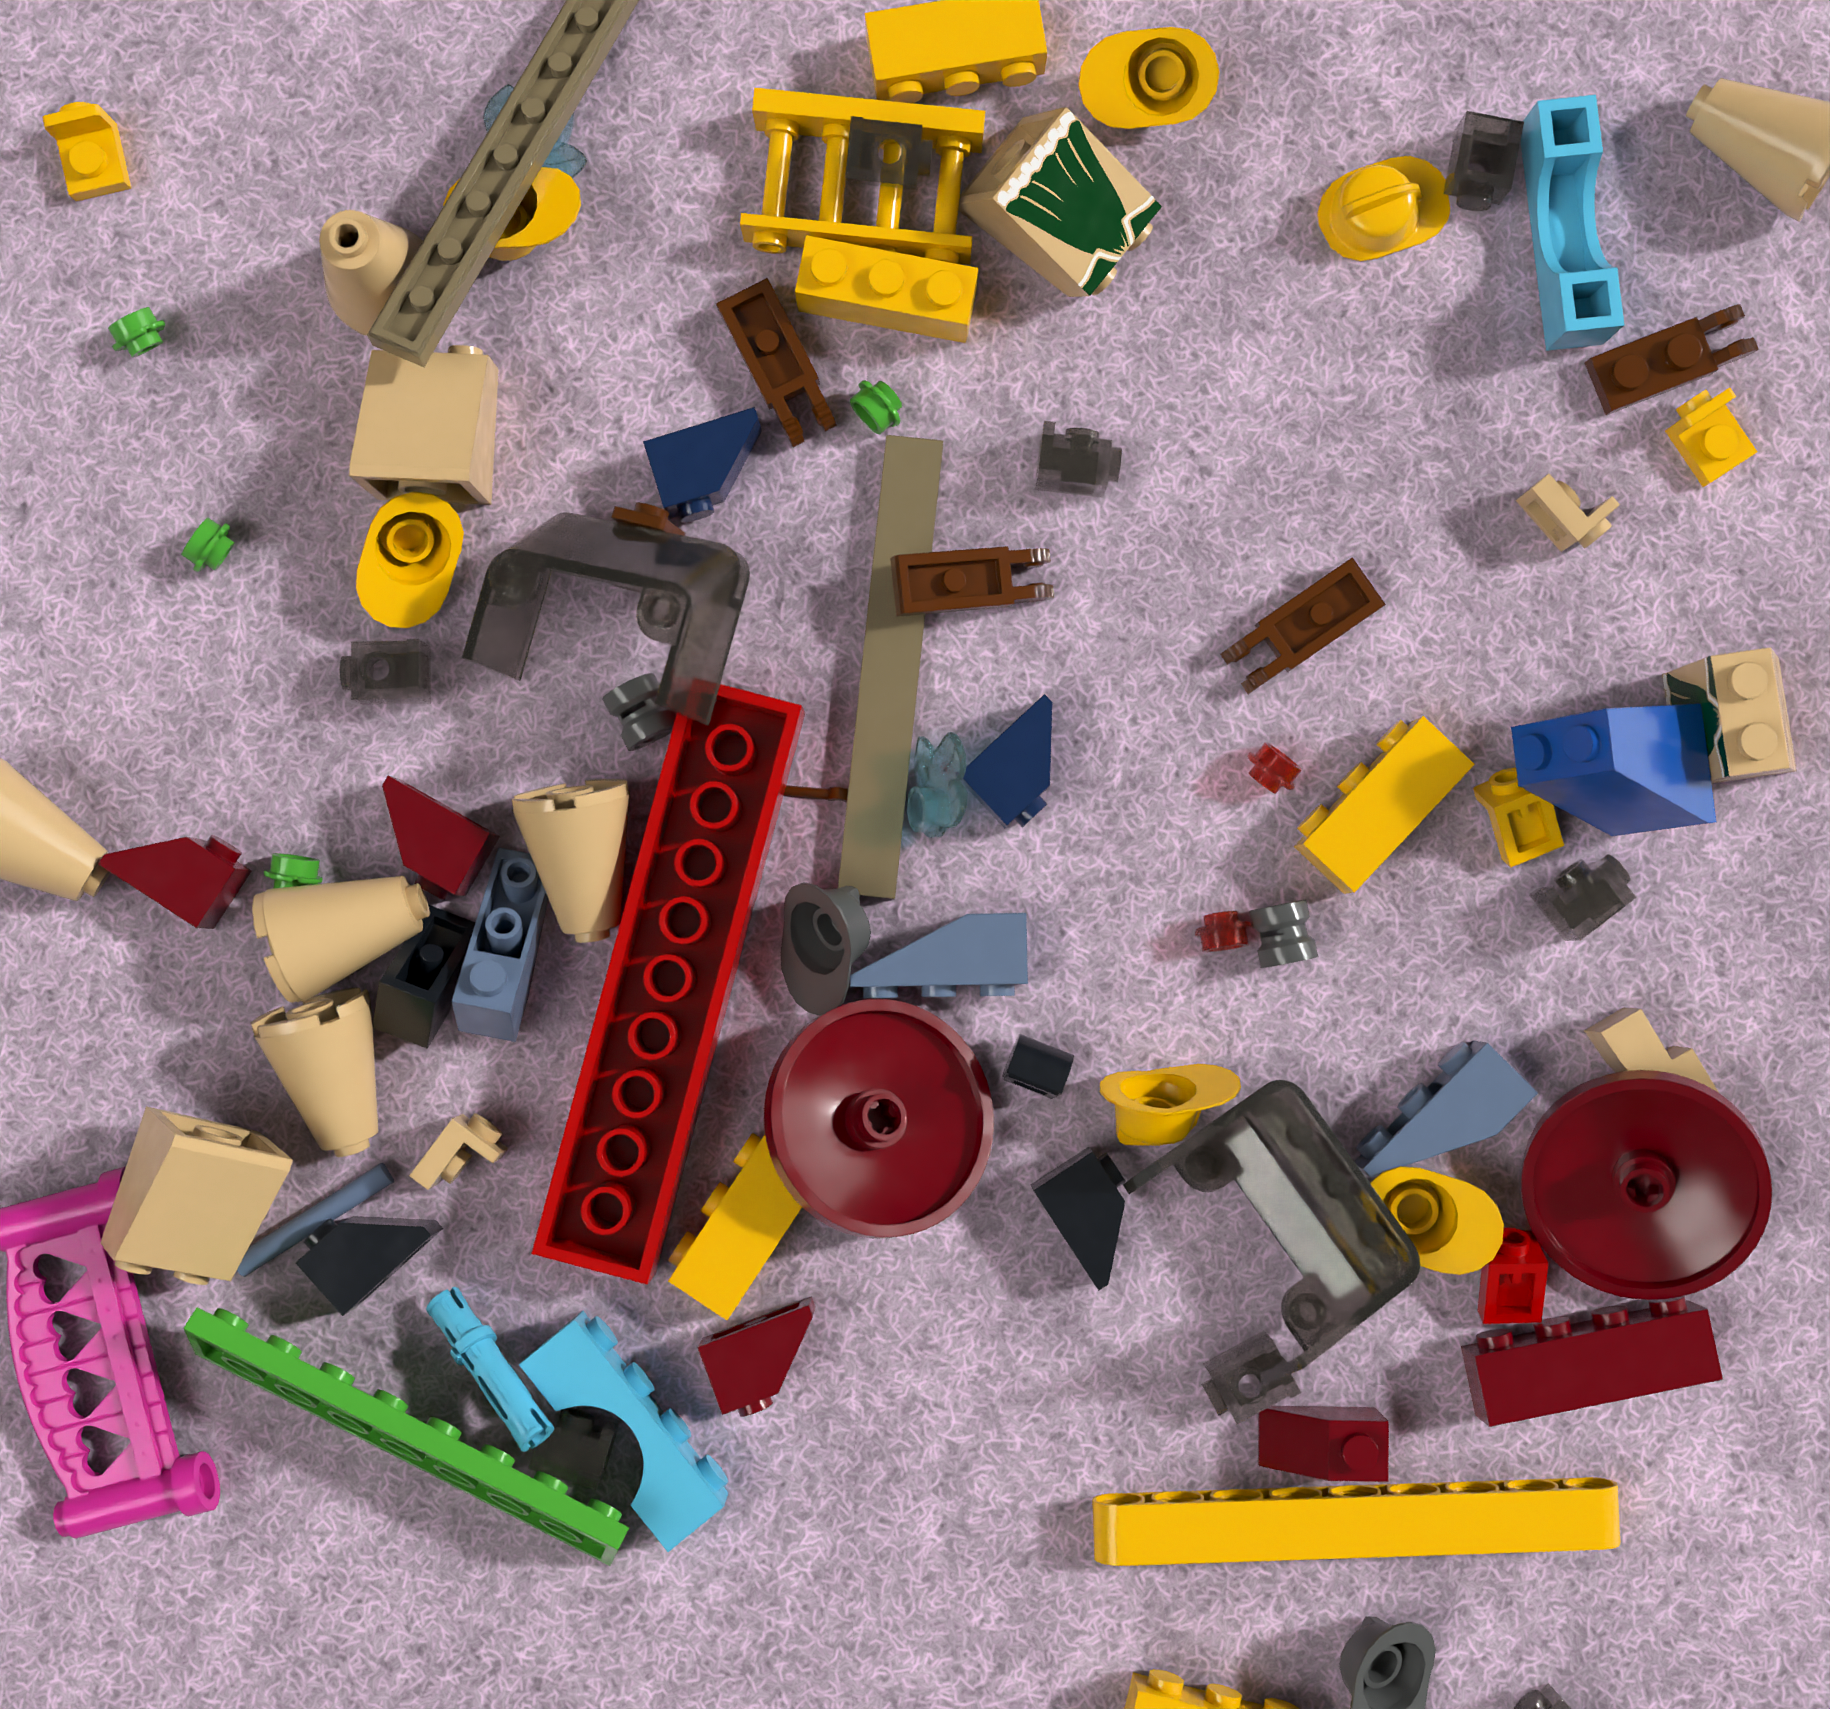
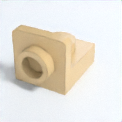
(1557, 513)
(448, 1154)

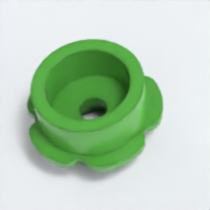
(137, 332)
(876, 406)
(208, 545)
(293, 870)

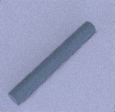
(314, 1217)

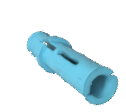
(476, 1350)

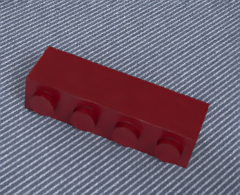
(1590, 1360)

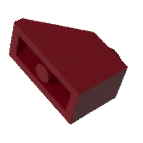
(436, 840)
(184, 876)
(754, 1357)
(1325, 1442)

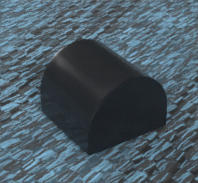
(1038, 1067)

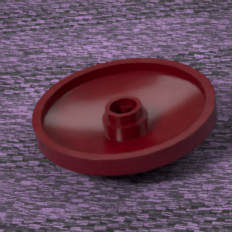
(878, 1119)
(1646, 1185)

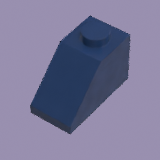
(701, 463)
(1015, 767)

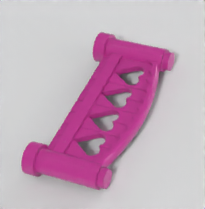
(149, 1473)

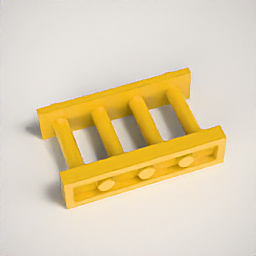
(790, 114)

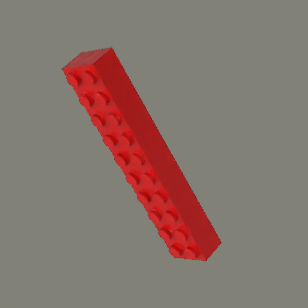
(668, 986)

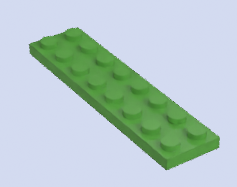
(427, 1446)

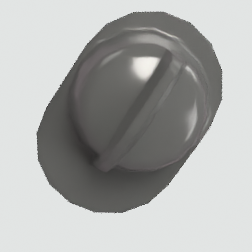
(820, 943)
(1388, 1665)

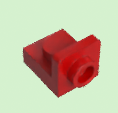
(1514, 1281)

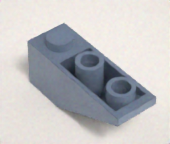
(502, 950)
(968, 951)
(1460, 1107)

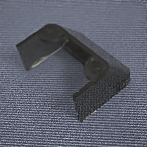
(686, 599)
(1314, 1205)

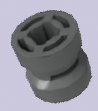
(636, 710)
(1283, 934)

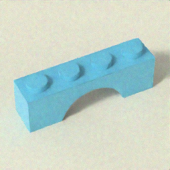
(1573, 277)
(584, 1370)

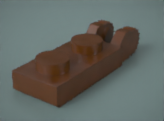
(774, 355)
(1664, 360)
(965, 580)
(1309, 622)

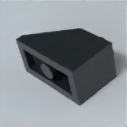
(422, 979)
(1086, 1209)
(361, 1254)

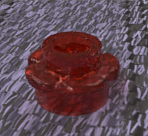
(1273, 768)
(1223, 932)

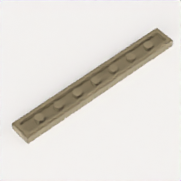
(497, 178)
(888, 673)

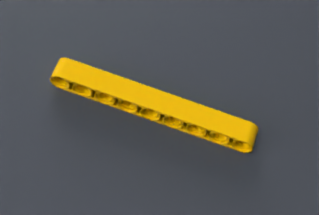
(1356, 1521)

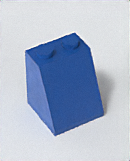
(1621, 767)

